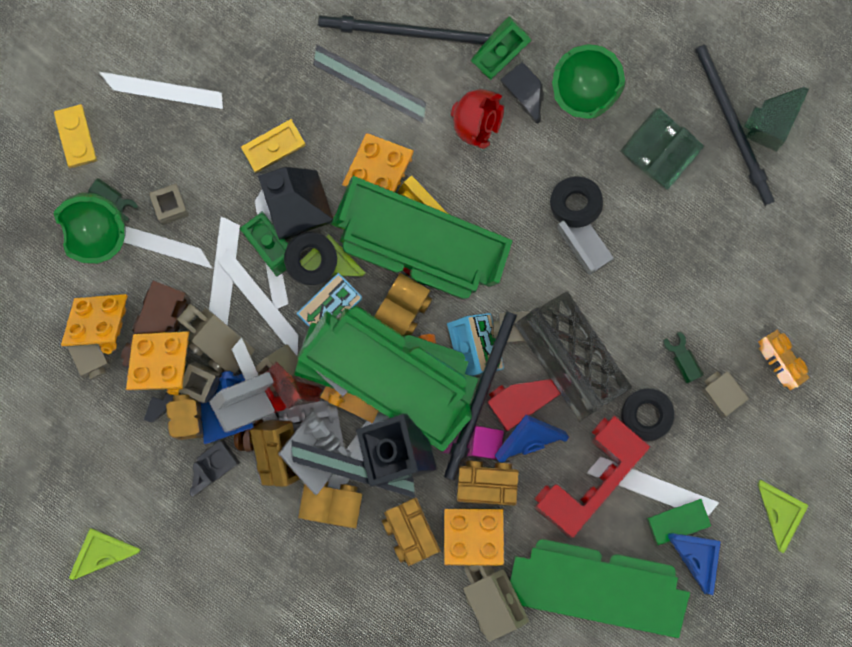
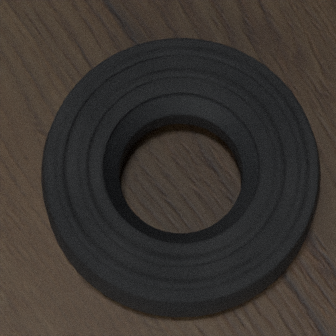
(572, 186)
(293, 264)
(654, 397)

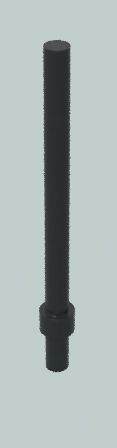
(349, 24)
(757, 175)
(459, 449)

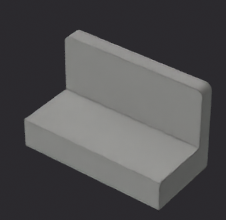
(586, 246)
(243, 403)

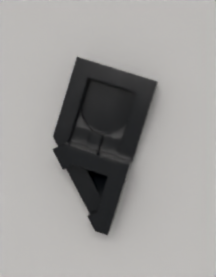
(526, 89)
(157, 407)
(212, 466)

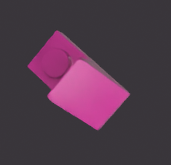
(483, 443)

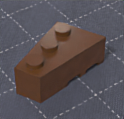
(158, 314)

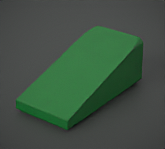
(501, 47)
(265, 241)
(679, 520)

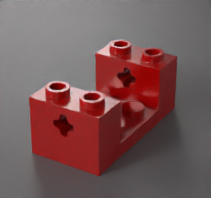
(623, 448)

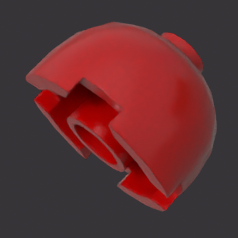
(477, 116)

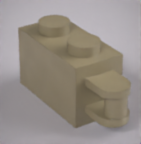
(212, 337)
(493, 601)

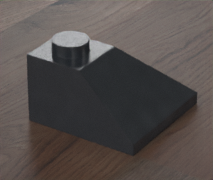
(295, 200)
(395, 450)

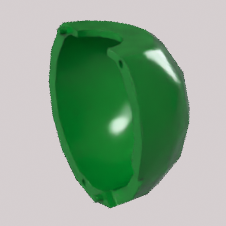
(588, 81)
(90, 227)

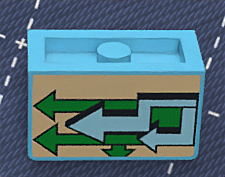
(331, 298)
(474, 339)

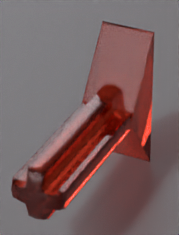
(290, 389)

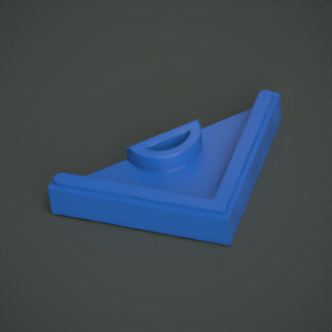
(529, 437)
(700, 558)

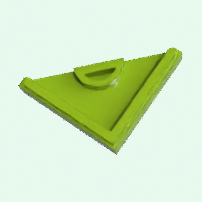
(345, 264)
(782, 512)
(99, 552)

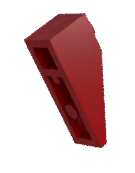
(519, 400)

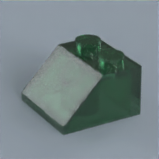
(775, 118)

